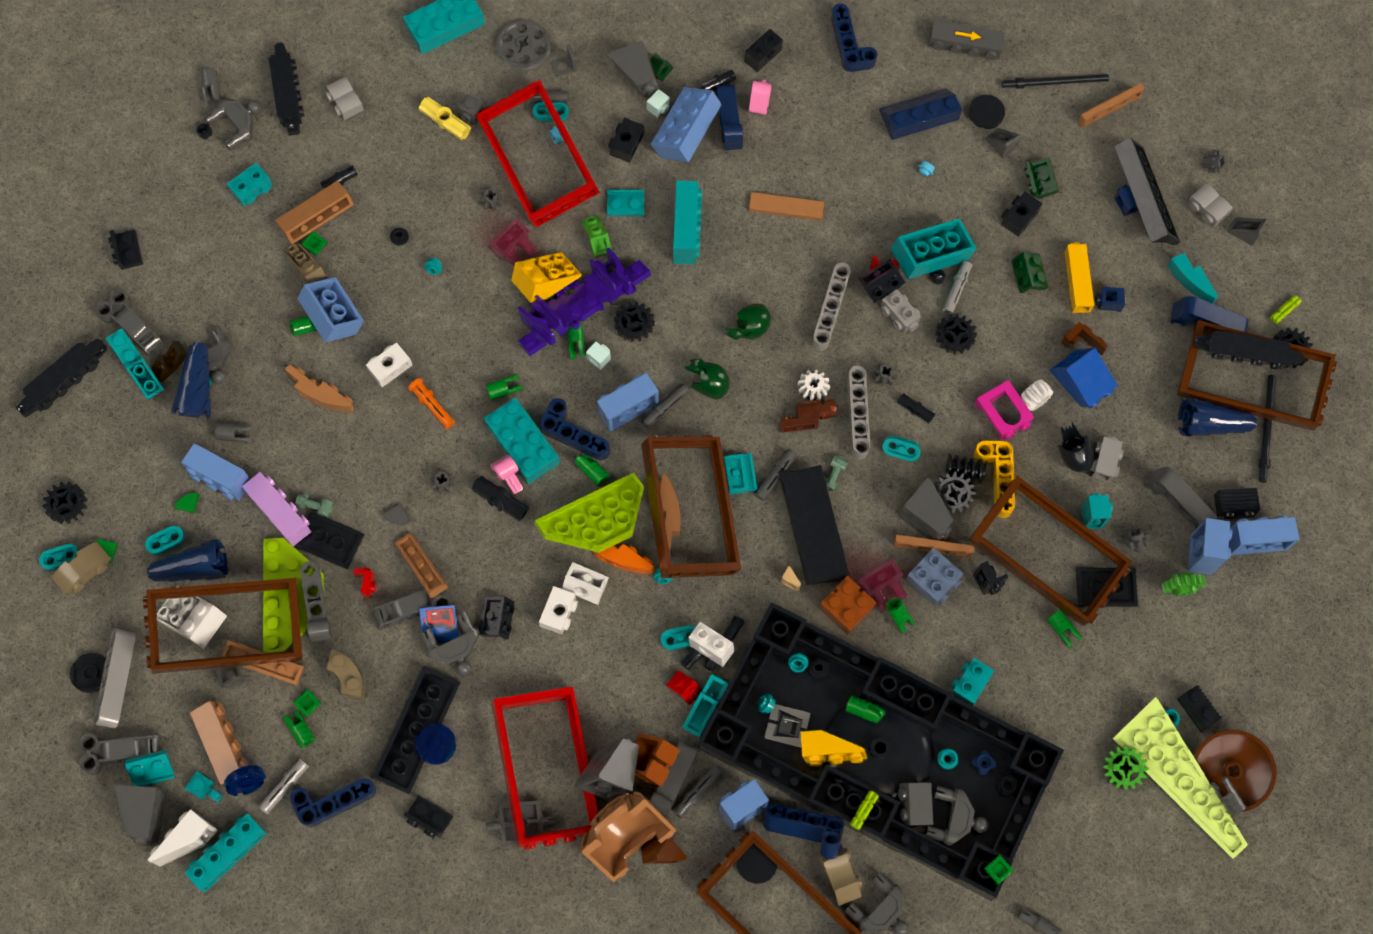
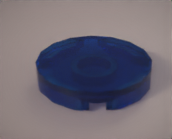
(435, 744)
(245, 780)

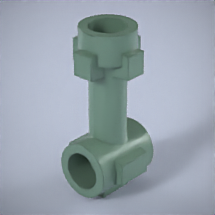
(838, 464)
(324, 508)

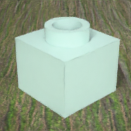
(658, 103)
(598, 355)

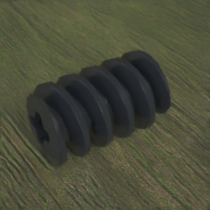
(969, 468)

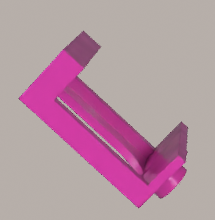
(1004, 430)

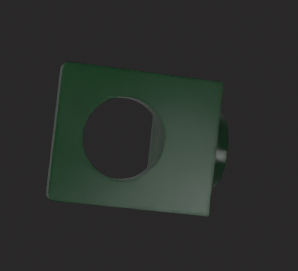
(661, 67)

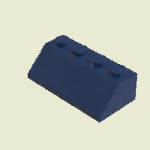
(921, 113)

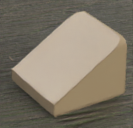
(790, 579)

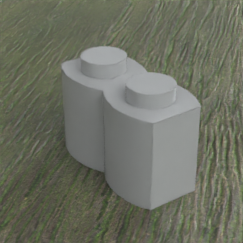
(344, 98)
(1209, 205)

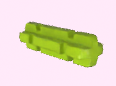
(1285, 309)
(864, 810)

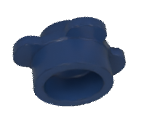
(990, 763)

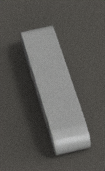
(831, 298)
(861, 404)
(114, 678)

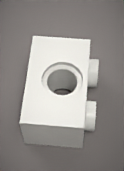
(385, 374)
(585, 583)
(558, 598)
(711, 644)

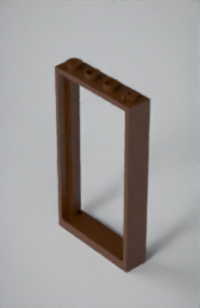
(1320, 400)
(690, 570)
(1111, 584)
(219, 589)
(733, 856)

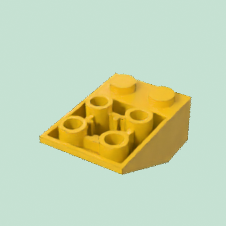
(544, 275)
(825, 747)

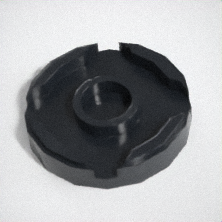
(986, 111)
(88, 679)
(756, 866)

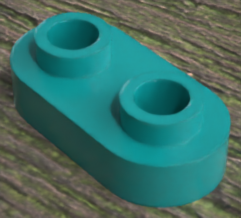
(540, 106)
(901, 450)
(165, 539)
(59, 554)
(679, 636)

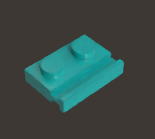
(625, 203)
(740, 473)
(150, 768)

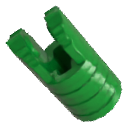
(301, 326)
(576, 336)
(499, 388)
(592, 469)
(899, 614)
(1060, 624)
(864, 709)
(300, 731)

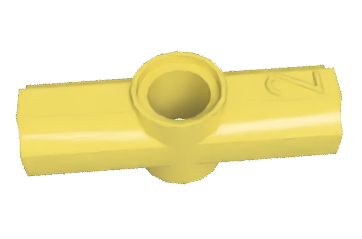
(451, 124)

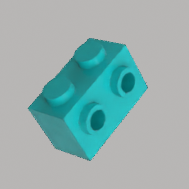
(250, 185)
(1096, 511)
(972, 681)

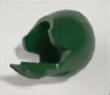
(753, 321)
(713, 377)

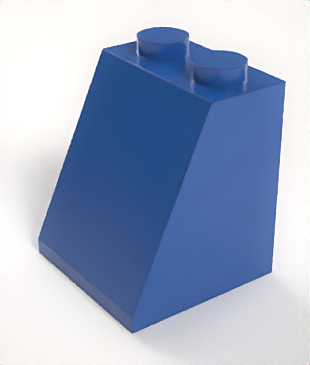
(1085, 376)

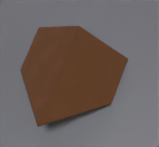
(661, 853)

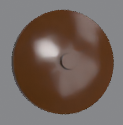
(1243, 760)

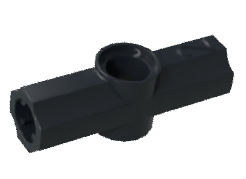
(500, 498)

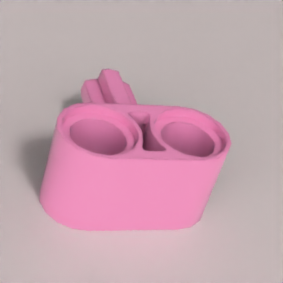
(760, 97)
(505, 470)

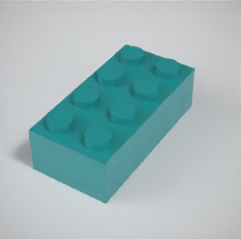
(442, 22)
(687, 222)
(933, 248)
(522, 440)

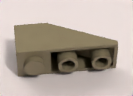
(304, 263)

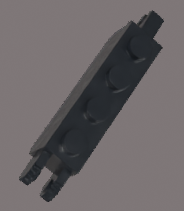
(285, 89)
(1248, 348)
(61, 376)

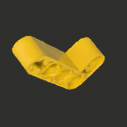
(999, 461)

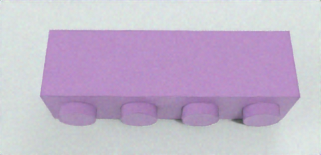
(277, 510)

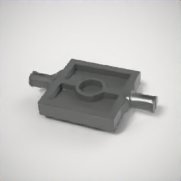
(532, 820)

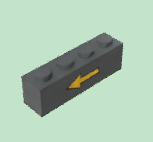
(966, 39)

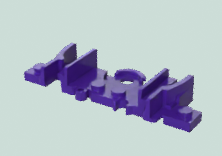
(583, 303)

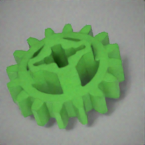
(1184, 584)
(1116, 767)

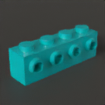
(225, 853)

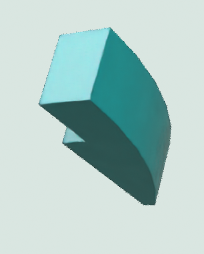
(1192, 278)
(705, 705)

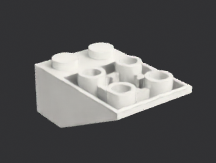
(191, 618)
(188, 836)

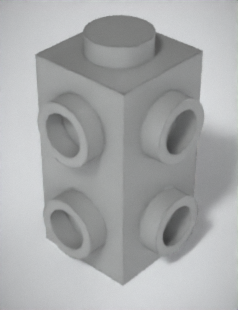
(900, 311)
(1107, 458)

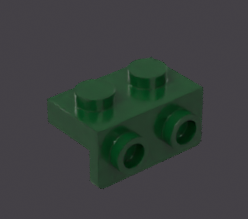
(1042, 178)
(1029, 272)

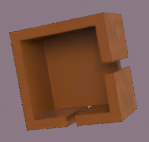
(847, 605)
(654, 759)

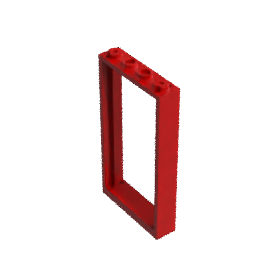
(562, 204)
(535, 698)

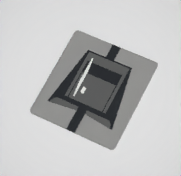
(786, 725)

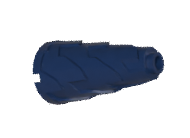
(194, 386)
(1205, 418)
(192, 564)

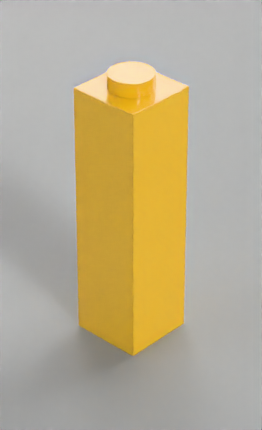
(1079, 278)

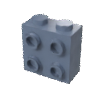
(935, 577)

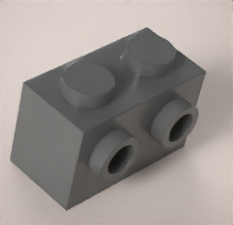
(916, 804)

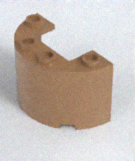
(621, 831)

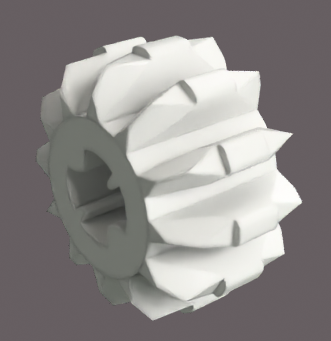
(820, 390)
(1036, 395)

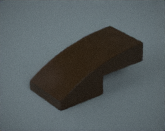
(167, 364)

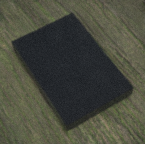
(330, 541)
(1092, 579)

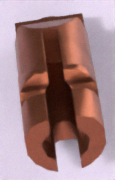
(808, 415)

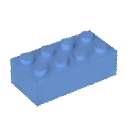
(686, 124)

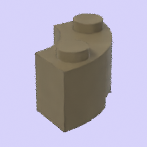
(75, 574)
(350, 677)
(841, 878)

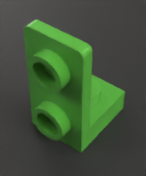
(597, 235)

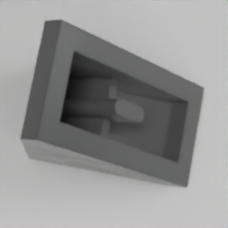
(1004, 141)
(1247, 229)

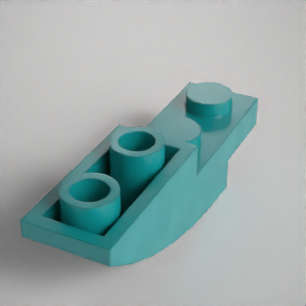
(134, 364)

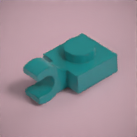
(202, 786)

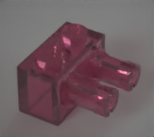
(512, 236)
(887, 576)

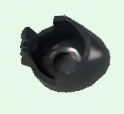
(1076, 453)

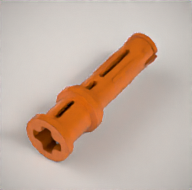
(424, 398)

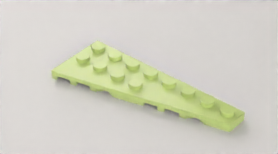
(1179, 774)

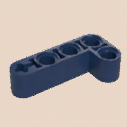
(847, 37)
(729, 118)
(1193, 309)
(577, 433)
(334, 798)
(806, 825)

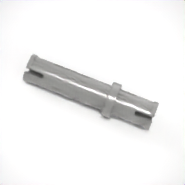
(960, 281)
(283, 786)

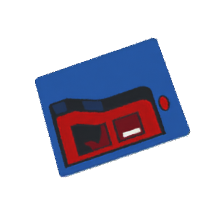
(441, 621)

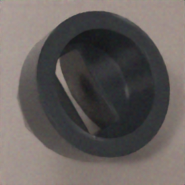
(204, 127)
(936, 279)

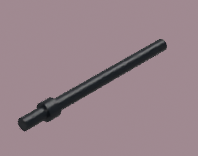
(1021, 82)
(1264, 461)

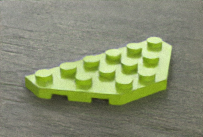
(597, 518)
(283, 562)

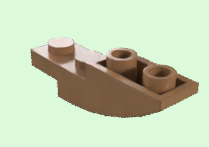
(322, 395)
(670, 509)

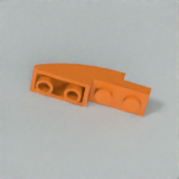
(626, 559)

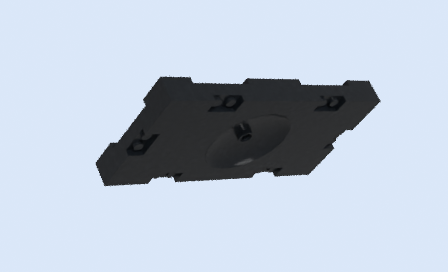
(915, 729)

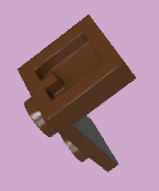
(1084, 332)

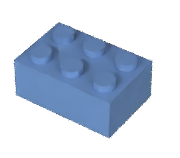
(330, 309)
(627, 401)
(215, 472)
(1263, 535)
(1209, 546)
(743, 804)

